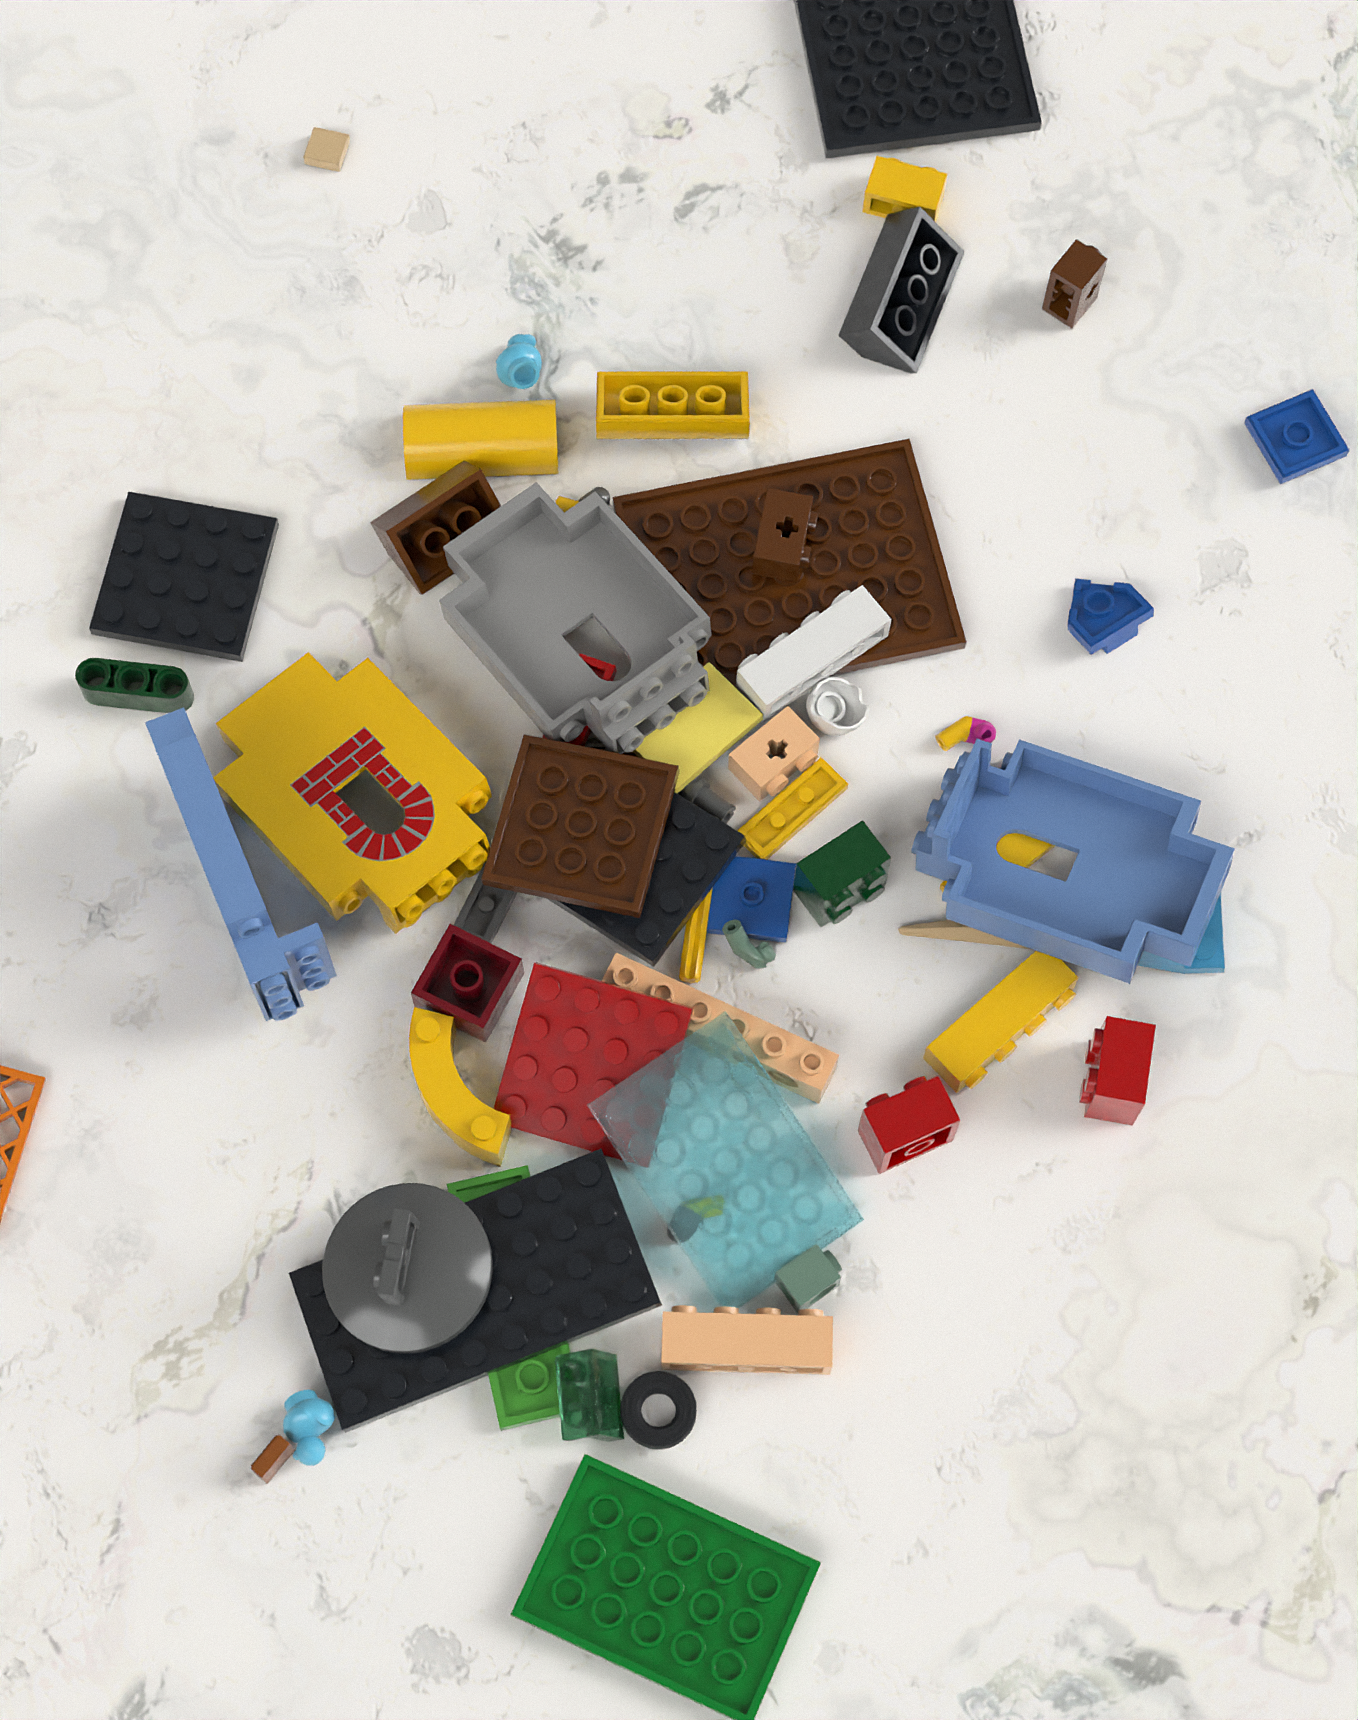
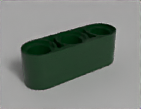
(121, 674)

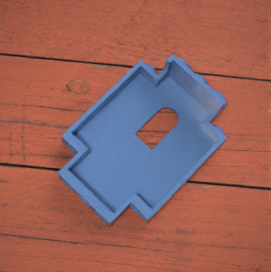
(1136, 872)
(272, 964)

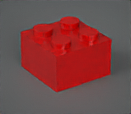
(1118, 1071)
(908, 1123)

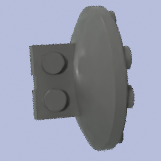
(407, 1268)

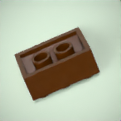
(431, 519)

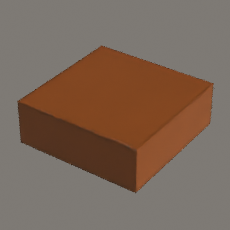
(272, 1458)

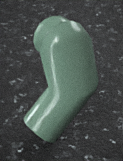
(742, 947)

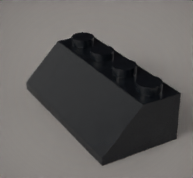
(902, 291)

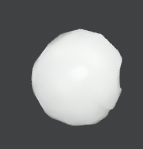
(836, 706)

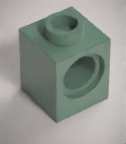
(809, 1277)

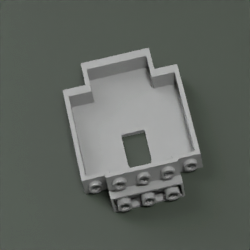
(544, 573)

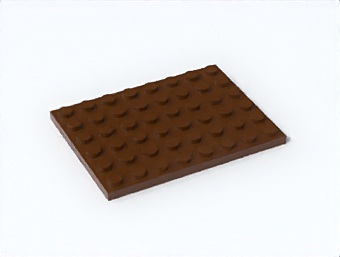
(868, 533)

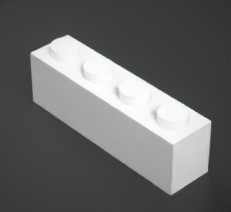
(812, 651)

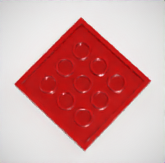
(576, 1044)

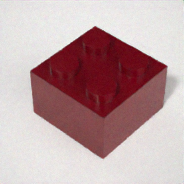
(468, 982)

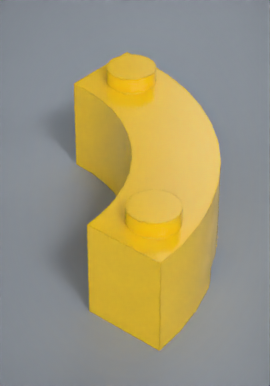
(447, 1099)

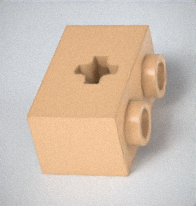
(781, 735)

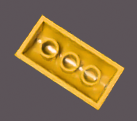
(672, 405)
(494, 436)

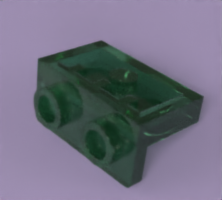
(589, 1395)

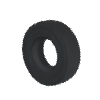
(658, 1383)

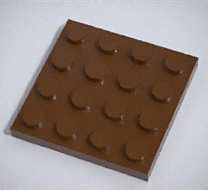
(581, 825)

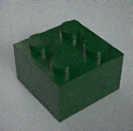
(842, 875)

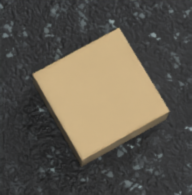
(326, 149)

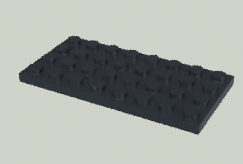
(558, 1274)

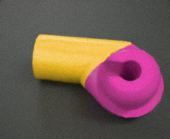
(966, 730)

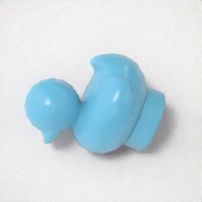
(520, 362)
(304, 1422)

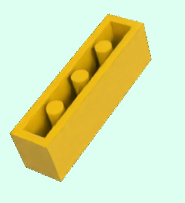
(1000, 1019)

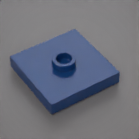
(1296, 436)
(756, 895)

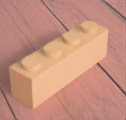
(747, 1341)

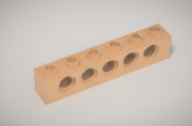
(784, 1056)

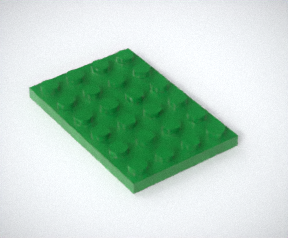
(666, 1590)

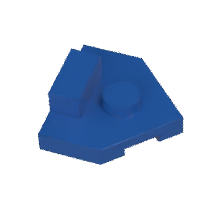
(1106, 614)

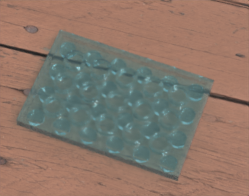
(724, 1161)

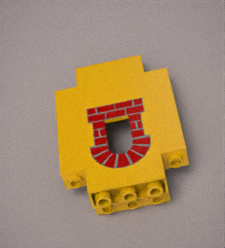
(311, 738)

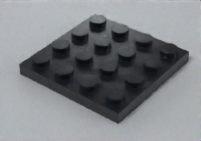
(184, 576)
(687, 866)

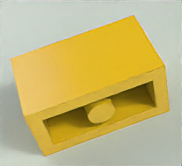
(903, 186)

